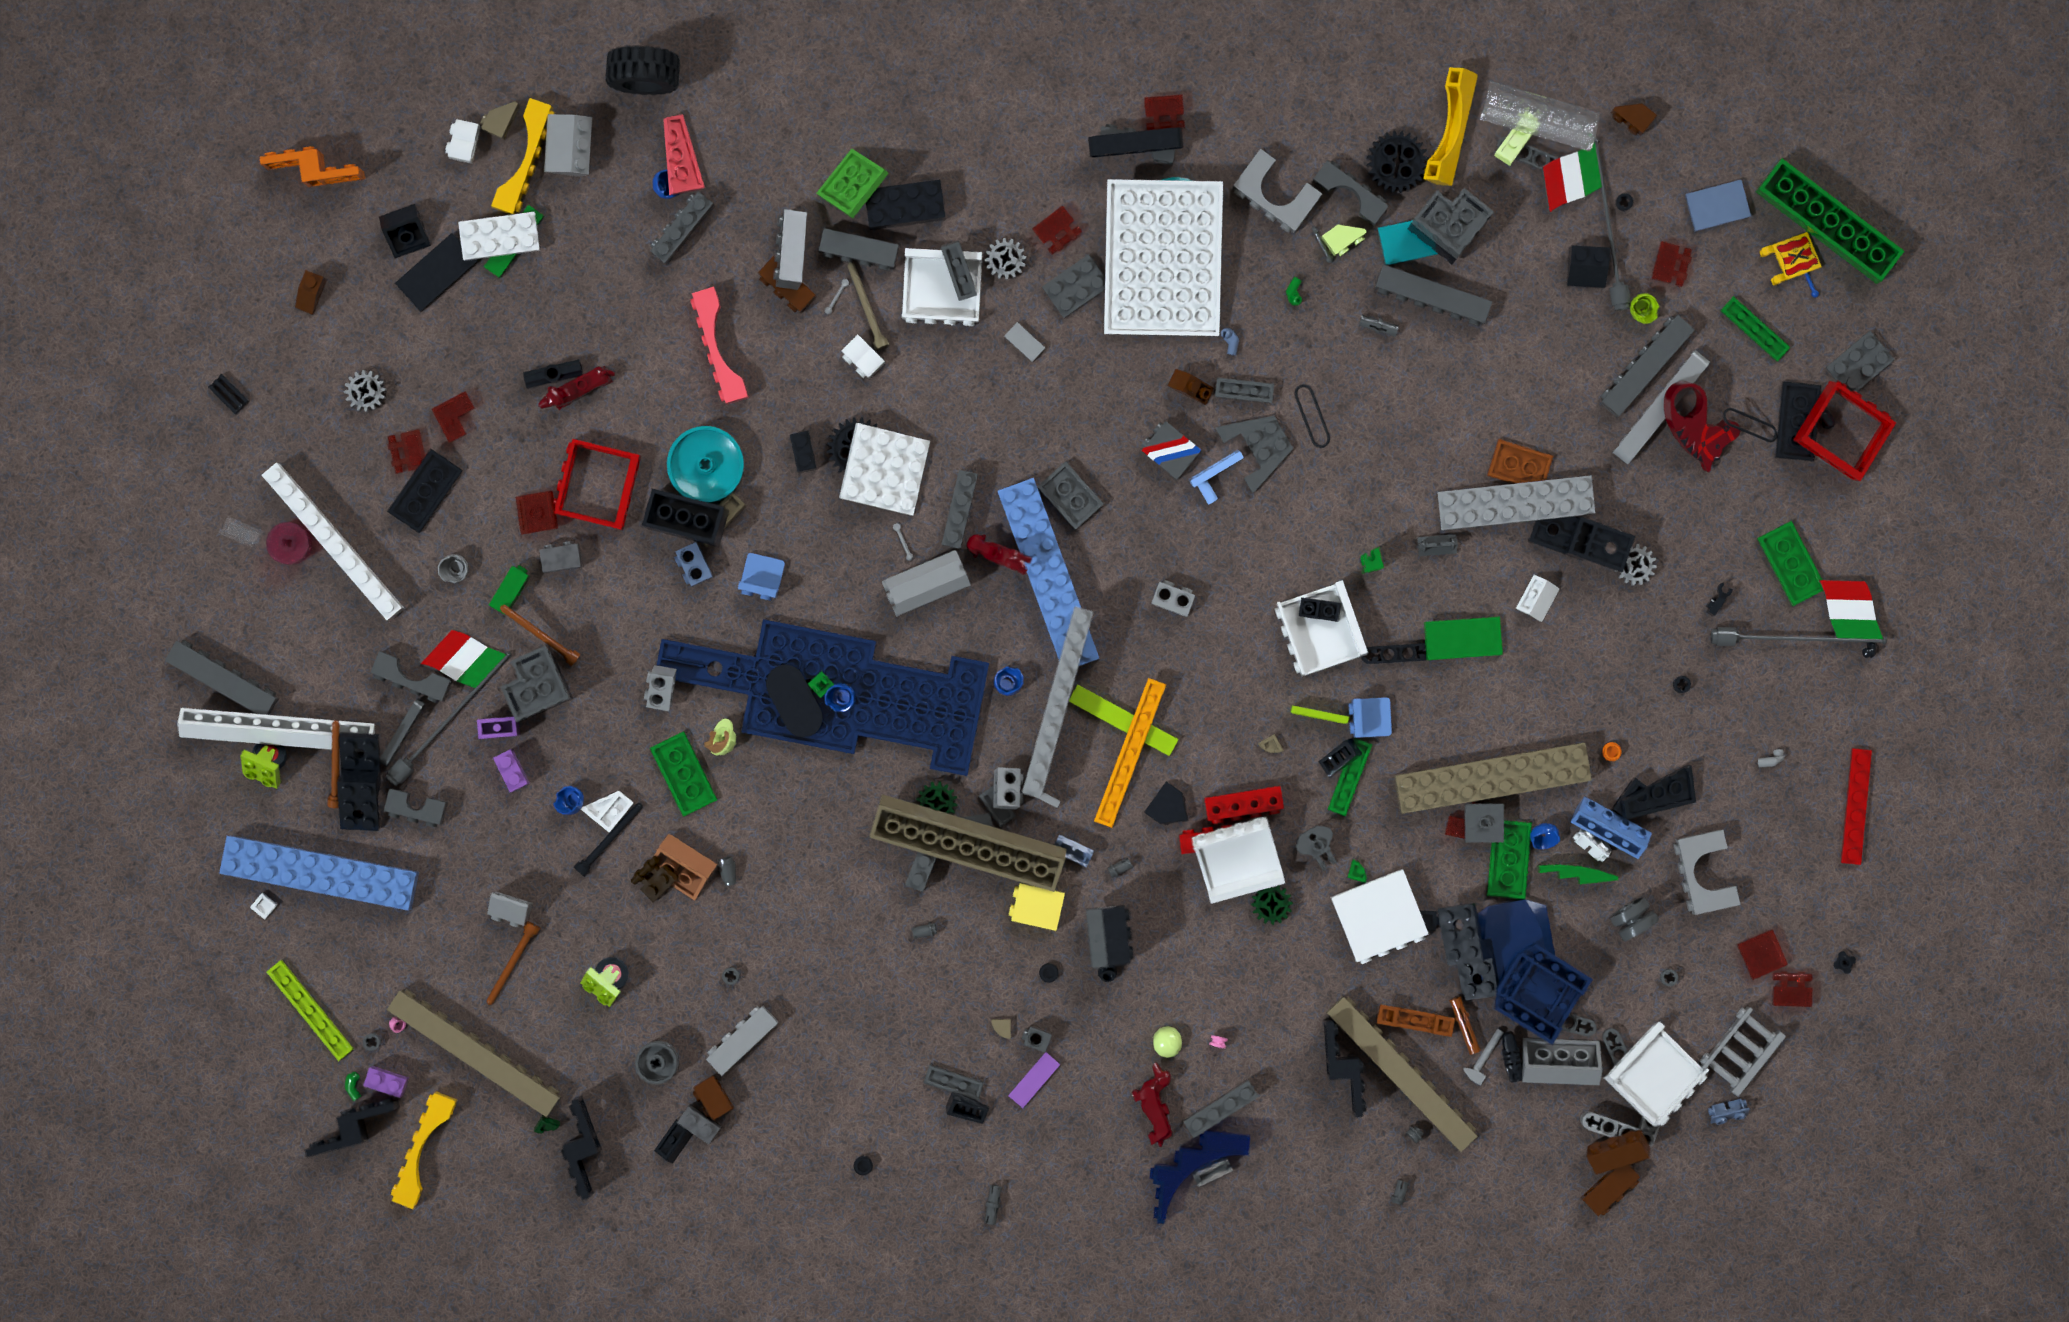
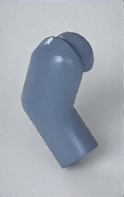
(1232, 339)

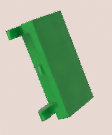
(1373, 562)

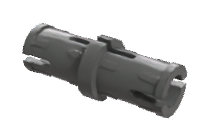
(1378, 325)
(993, 1205)

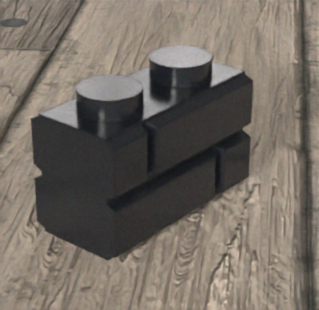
(803, 452)

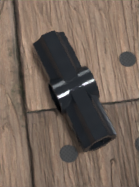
(540, 376)

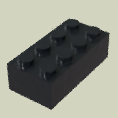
(905, 205)
(685, 517)

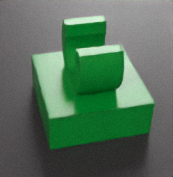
(820, 684)

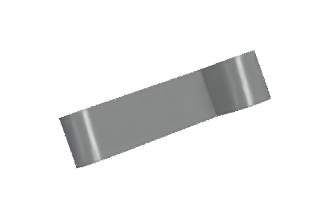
(1618, 1126)

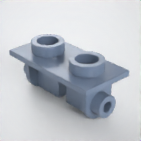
(1075, 851)
(1721, 1114)

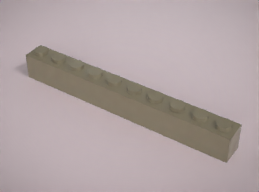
(473, 1052)
(1401, 1073)

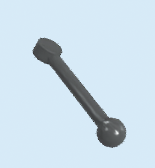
(1329, 258)

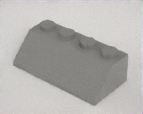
(1562, 1062)

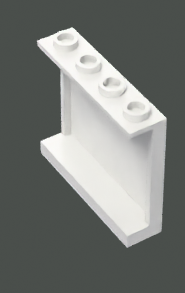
(930, 290)
(1320, 642)
(1238, 860)
(1380, 916)
(1656, 1075)

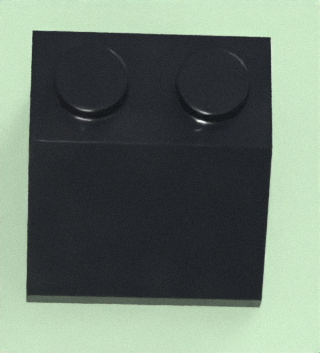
(404, 231)
(1588, 266)

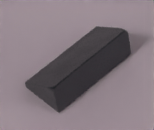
(673, 1142)

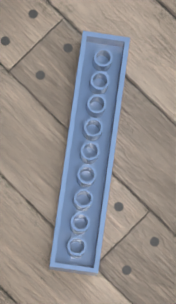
(1047, 569)
(319, 872)

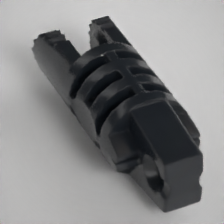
(1511, 1058)

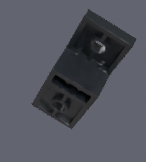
(1584, 541)
(359, 781)
(1469, 951)
(1344, 1068)
(352, 1127)
(581, 1148)

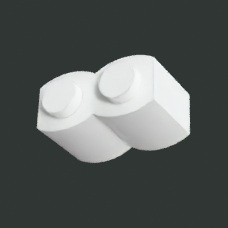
(463, 141)
(863, 357)

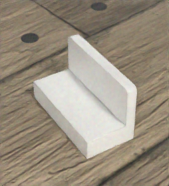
(1537, 598)

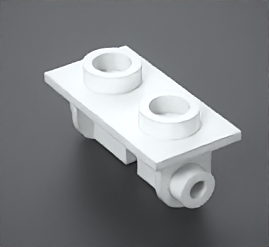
(1600, 849)

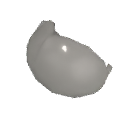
(456, 562)

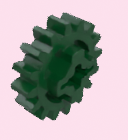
(938, 793)
(1280, 903)

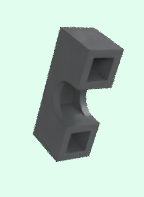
(398, 804)

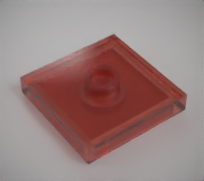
(536, 512)
(1762, 954)

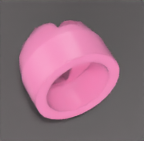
(401, 1026)

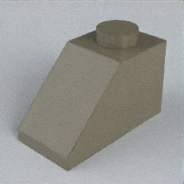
(499, 120)

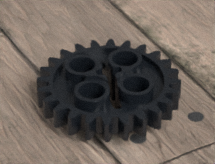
(1380, 158)
(841, 435)

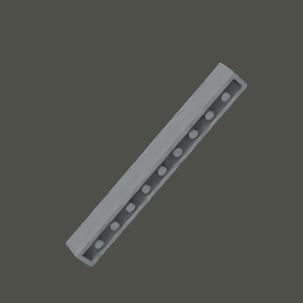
(1057, 702)

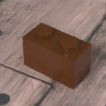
(713, 1097)

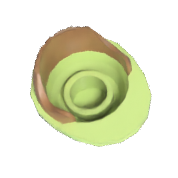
(722, 738)

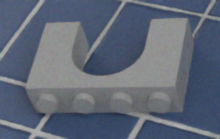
(1288, 215)
(1689, 851)

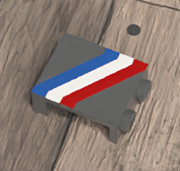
(1170, 449)

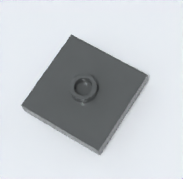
(1484, 822)

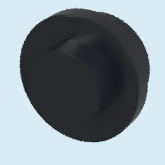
(1108, 973)
(863, 1165)

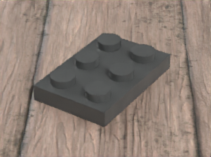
(1075, 286)
(1860, 362)
(1070, 495)

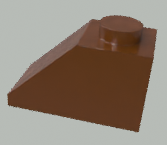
(309, 292)

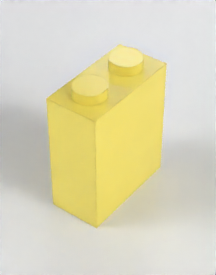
(1036, 906)

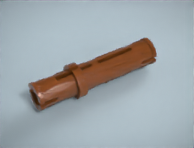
(1472, 1044)

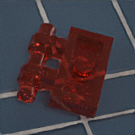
(1164, 106)
(1054, 224)
(1665, 263)
(412, 447)
(1792, 996)

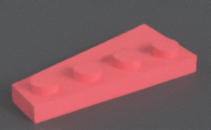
(680, 156)

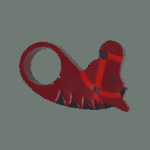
(1692, 432)

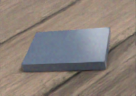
(1718, 205)

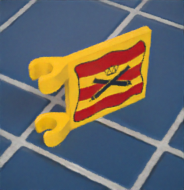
(1794, 256)

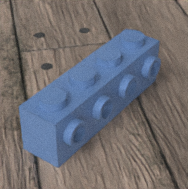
(1611, 827)

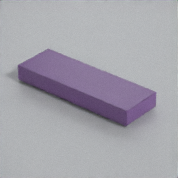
(1034, 1080)

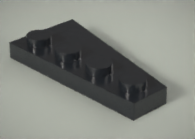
(1666, 793)

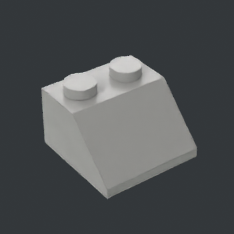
(509, 908)

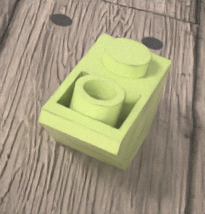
(1341, 237)

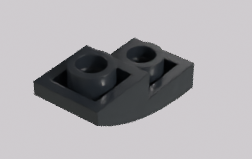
(1319, 609)

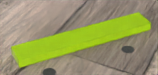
(1120, 718)
(310, 1010)

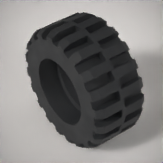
(642, 70)

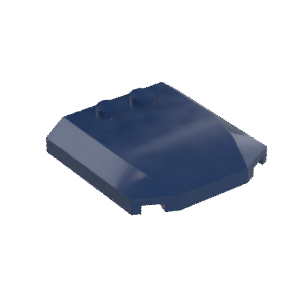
(1515, 928)
(1540, 991)

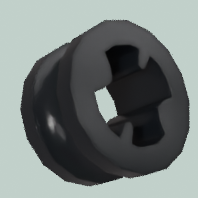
(1629, 204)
(1686, 688)

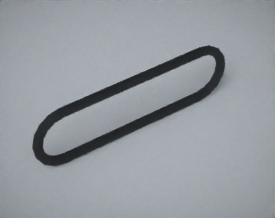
(1320, 414)
(1746, 431)

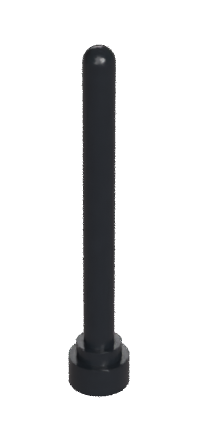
(584, 866)

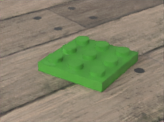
(852, 183)

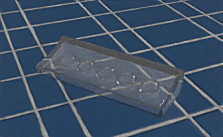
(1540, 116)

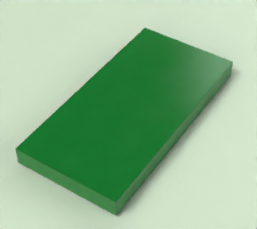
(1791, 563)
(1463, 638)
(683, 774)
(1510, 861)

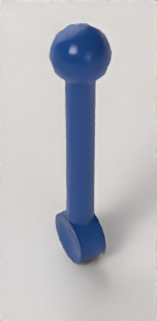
(1814, 293)

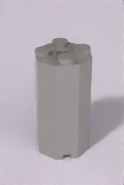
(926, 583)

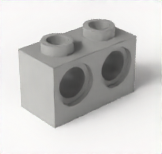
(1171, 604)
(662, 688)
(1001, 787)

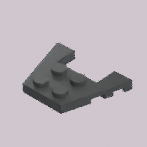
(1266, 443)

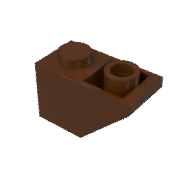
(1635, 116)
(1190, 386)

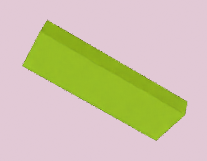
(1319, 714)

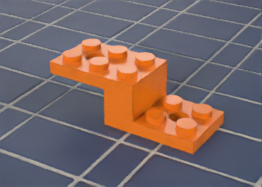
(312, 167)

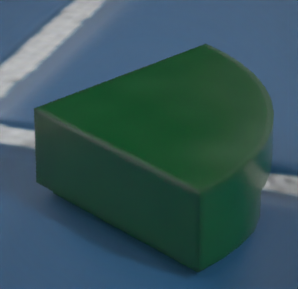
(546, 1124)

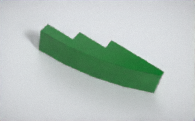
(1583, 874)

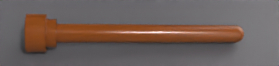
(569, 655)
(332, 800)
(529, 931)

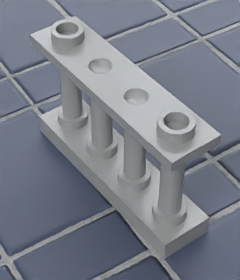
(1761, 1054)

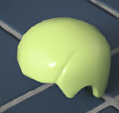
(1167, 1042)

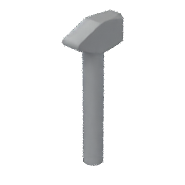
(1474, 1074)

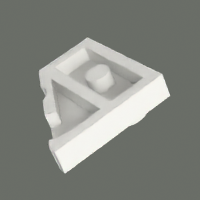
(608, 810)

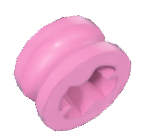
(1218, 1041)

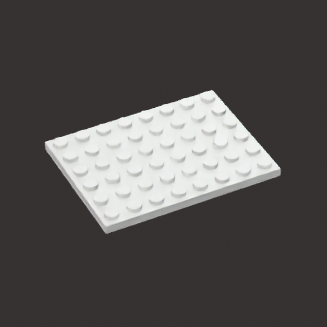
(1163, 257)

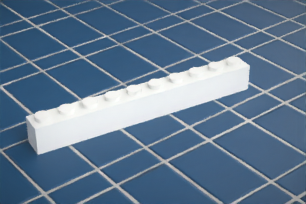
(333, 541)
(263, 728)

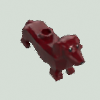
(576, 388)
(998, 553)
(1153, 1106)

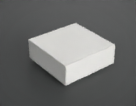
(263, 906)

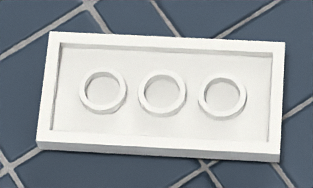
(499, 236)

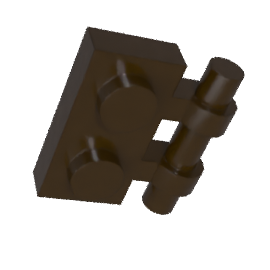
(658, 883)

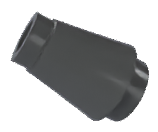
(727, 869)

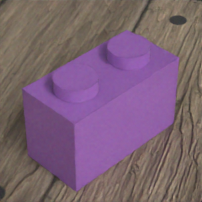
(497, 728)
(511, 770)
(386, 1081)

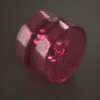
(278, 541)

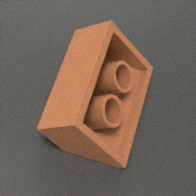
(687, 864)

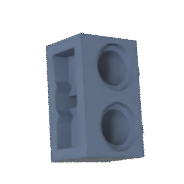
(697, 563)

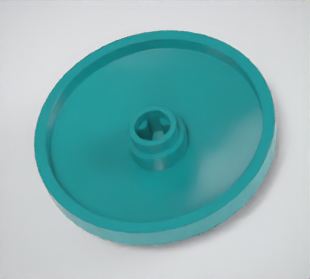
(705, 464)

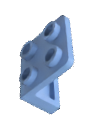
(761, 576)
(1370, 717)

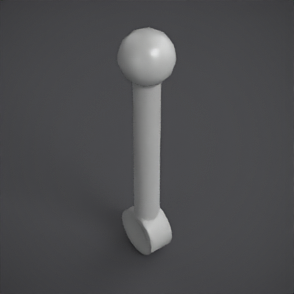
(828, 310)
(909, 556)

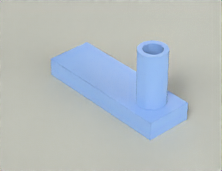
(1201, 478)

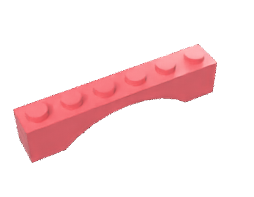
(708, 307)

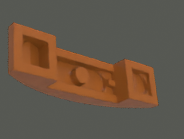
(1415, 1020)

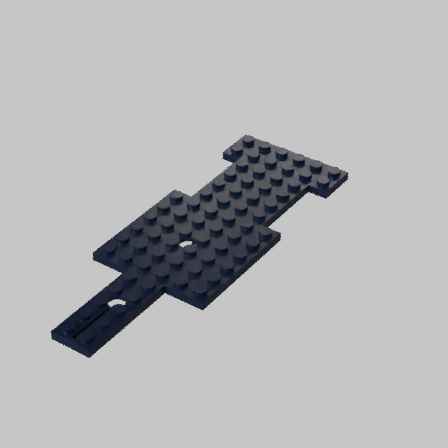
(889, 703)

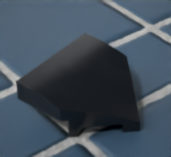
(1168, 806)

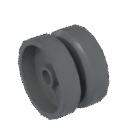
(1634, 918)
(649, 1070)

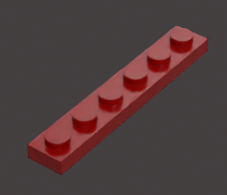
(1856, 806)

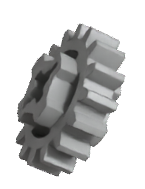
(993, 254)
(362, 400)
(1642, 569)

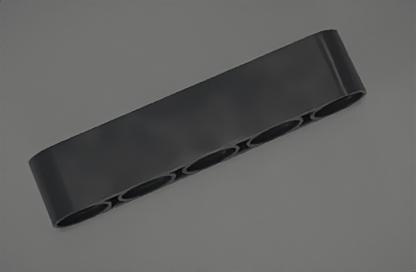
(1135, 142)

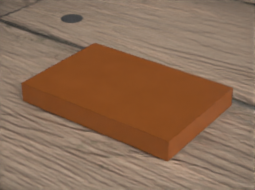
(1518, 463)

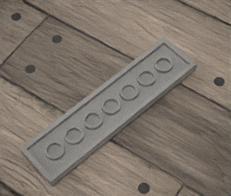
(1516, 503)

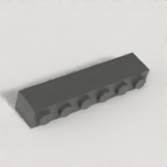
(1432, 294)
(1646, 366)
(222, 679)

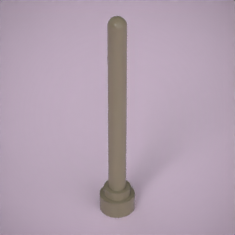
(879, 340)

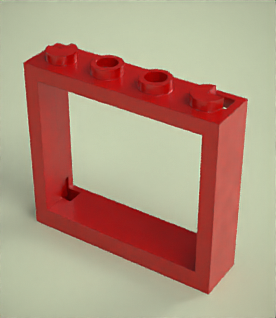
(567, 468)
(1855, 473)

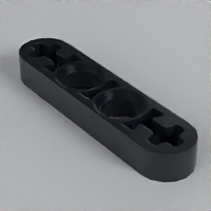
(1397, 650)

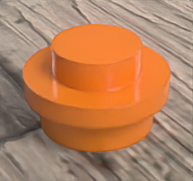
(1611, 751)

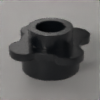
(1838, 964)

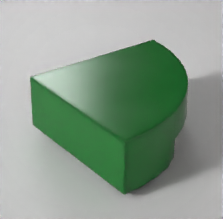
(1357, 872)

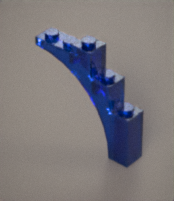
(1169, 1177)

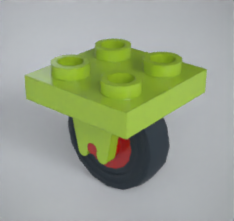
(264, 764)
(606, 980)

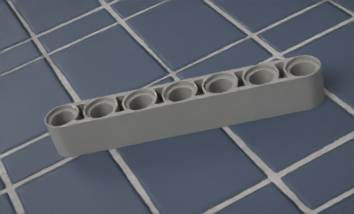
(1654, 413)

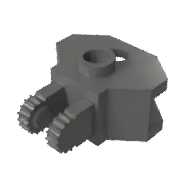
(1317, 846)

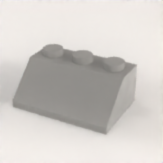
(568, 144)

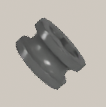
(1667, 971)
(736, 973)
(373, 1047)

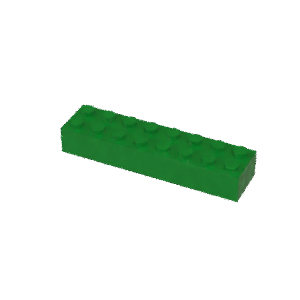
(1829, 221)

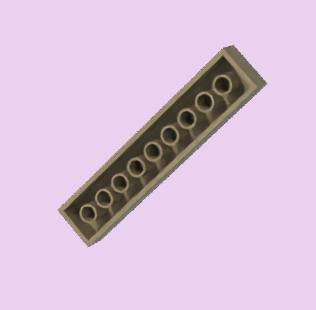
(1492, 778)
(968, 843)

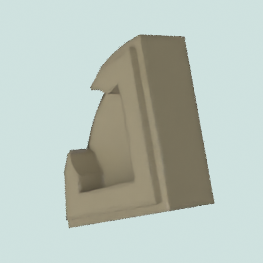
(1271, 745)
(1002, 1027)

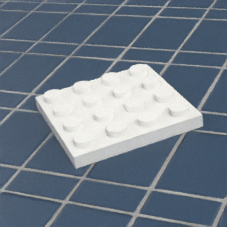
(884, 469)

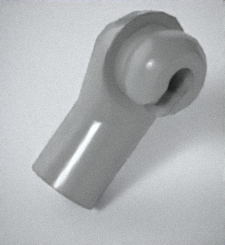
(1772, 761)

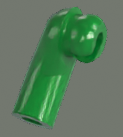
(1292, 293)
(350, 1083)

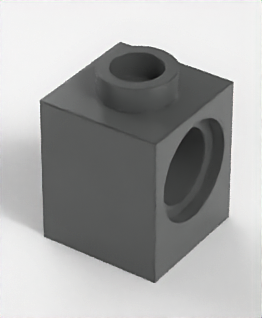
(1043, 1044)

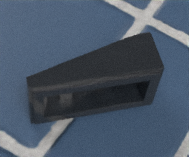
(1349, 749)
(961, 1100)

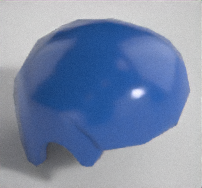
(660, 185)
(1004, 686)
(840, 697)
(562, 802)
(1551, 836)

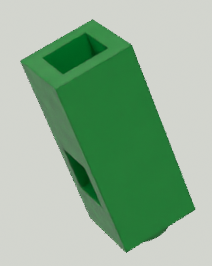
(510, 588)

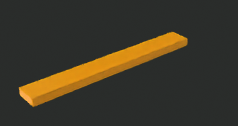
(1130, 752)

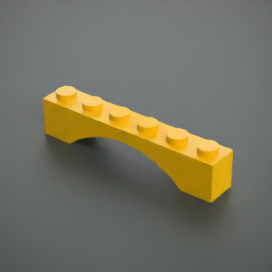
(1460, 90)
(509, 194)
(409, 1187)

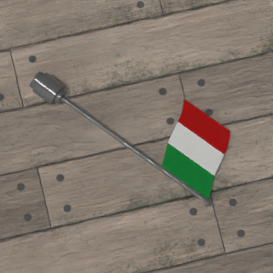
(1572, 179)
(1849, 612)
(466, 663)

